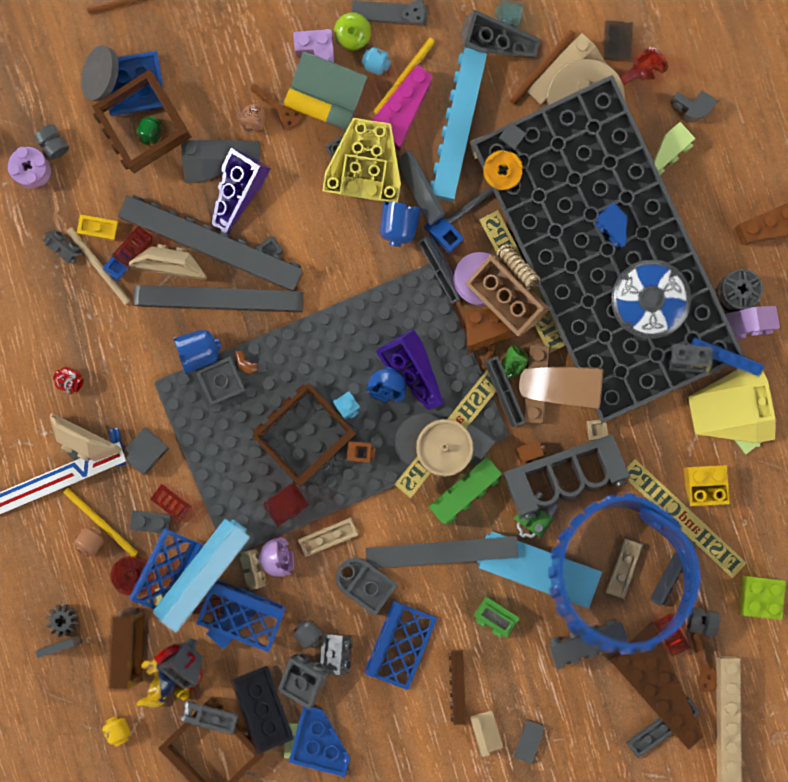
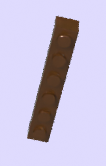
(458, 689)

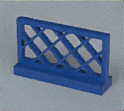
(188, 555)
(246, 599)
(384, 639)

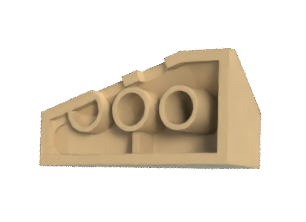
(579, 49)

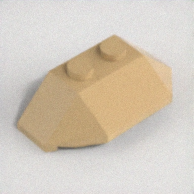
(168, 261)
(81, 441)

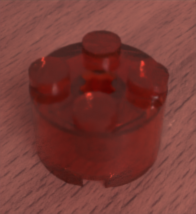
(285, 504)
(120, 570)

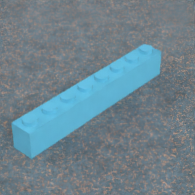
(459, 124)

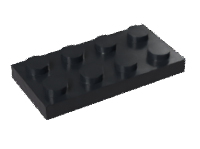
(262, 709)

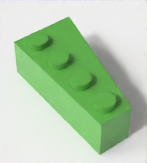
(465, 490)

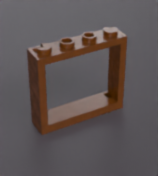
(159, 149)
(275, 416)
(126, 649)
(186, 769)

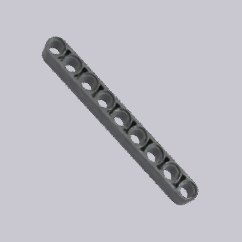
(218, 298)

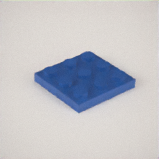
(129, 69)

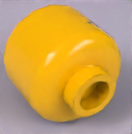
(116, 731)

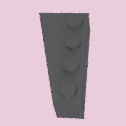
(572, 648)

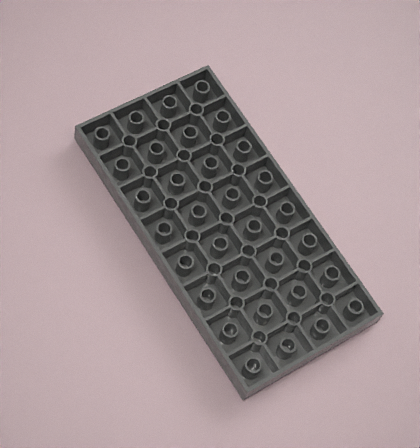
(574, 166)

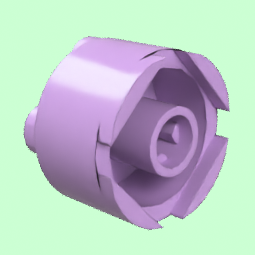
(29, 178)

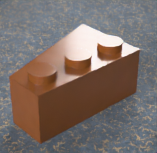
(484, 328)

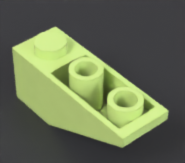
(672, 144)

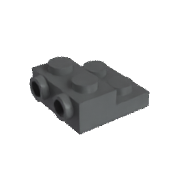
(303, 680)

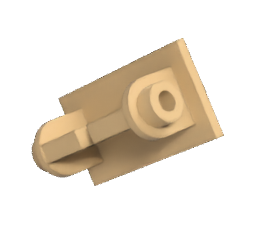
(256, 577)

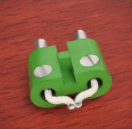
(538, 524)

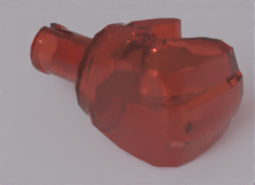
(646, 61)

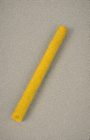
(417, 59)
(100, 522)

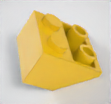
(707, 485)

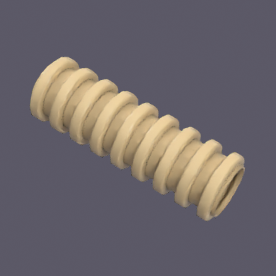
(518, 266)

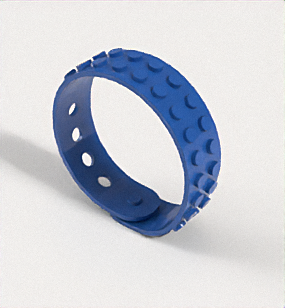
(659, 521)

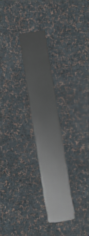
(442, 552)

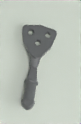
(412, 18)

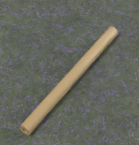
(98, 266)

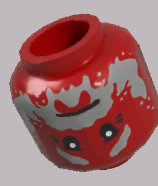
(68, 380)

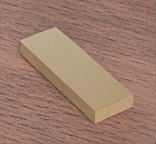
(328, 537)
(624, 568)

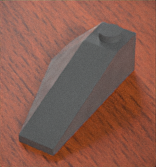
(205, 158)

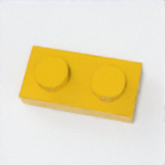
(97, 227)

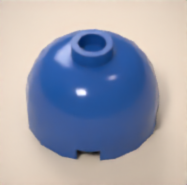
(387, 385)

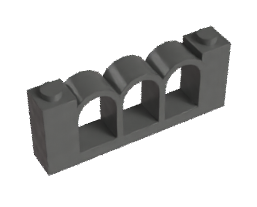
(608, 456)

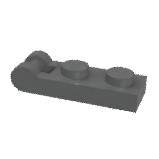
(209, 717)

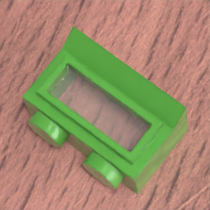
(496, 617)

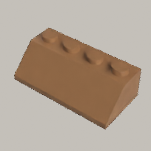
(507, 296)

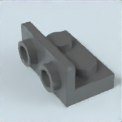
(691, 358)
(336, 653)

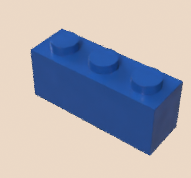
(223, 640)

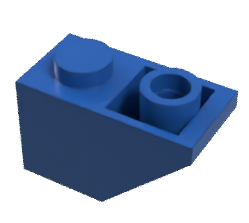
(614, 223)
(445, 235)

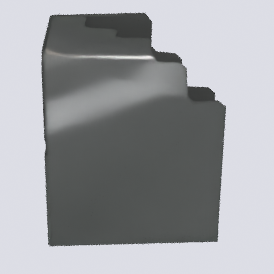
(481, 444)
(145, 451)

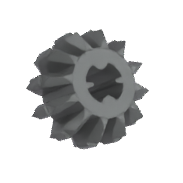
(59, 613)

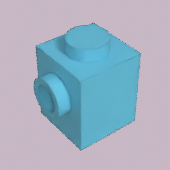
(347, 406)

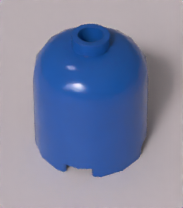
(399, 223)
(197, 350)

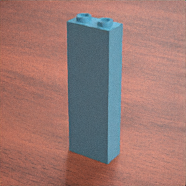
(532, 570)
(201, 574)

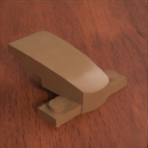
(557, 385)

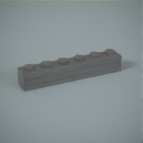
(440, 267)
(504, 391)
(668, 578)

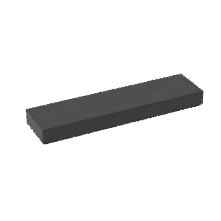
(384, 12)
(420, 188)
(653, 734)

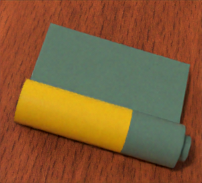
(325, 90)

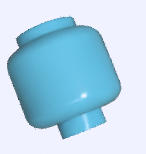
(376, 61)

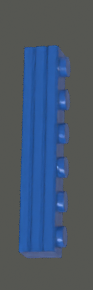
(732, 359)

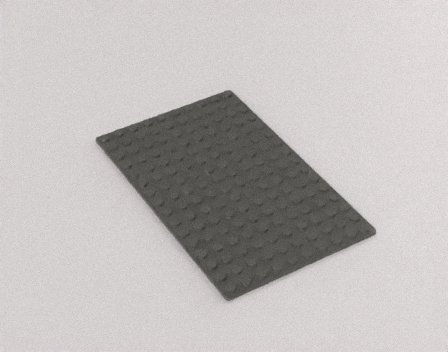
(334, 355)

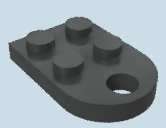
(366, 585)

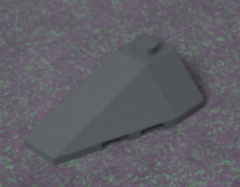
(495, 37)

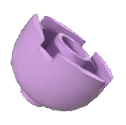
(276, 559)

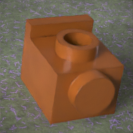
(354, 447)
(531, 452)

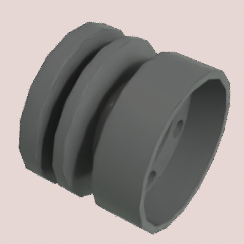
(730, 296)

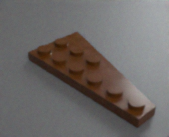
(658, 685)

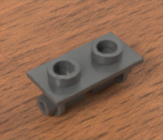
(56, 240)

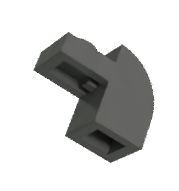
(695, 110)

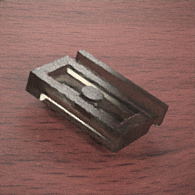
(617, 40)

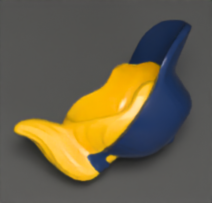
(158, 691)

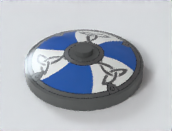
(651, 299)

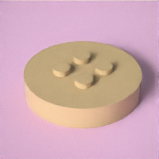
(578, 76)

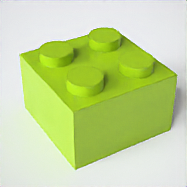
(762, 597)

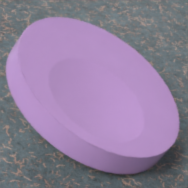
(464, 271)

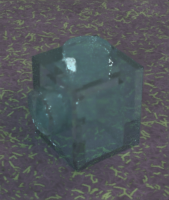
(509, 13)

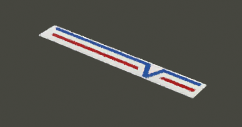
(56, 480)

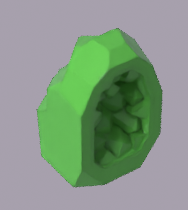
(514, 361)

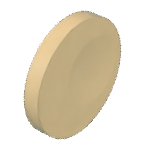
(444, 447)

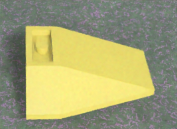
(365, 163)
(735, 408)

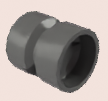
(53, 144)
(709, 625)

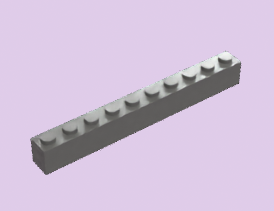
(210, 243)

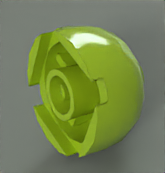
(352, 31)

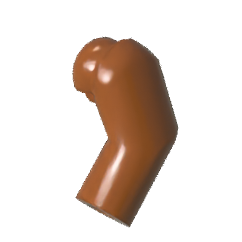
(244, 365)

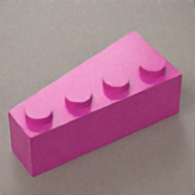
(405, 104)

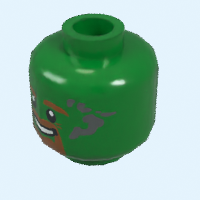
(149, 130)

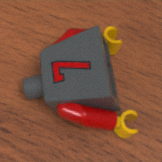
(180, 664)

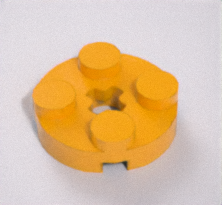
(505, 159)

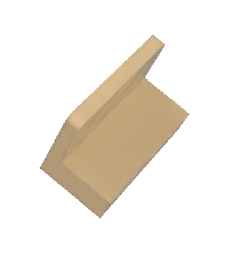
(486, 732)

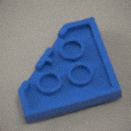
(318, 744)

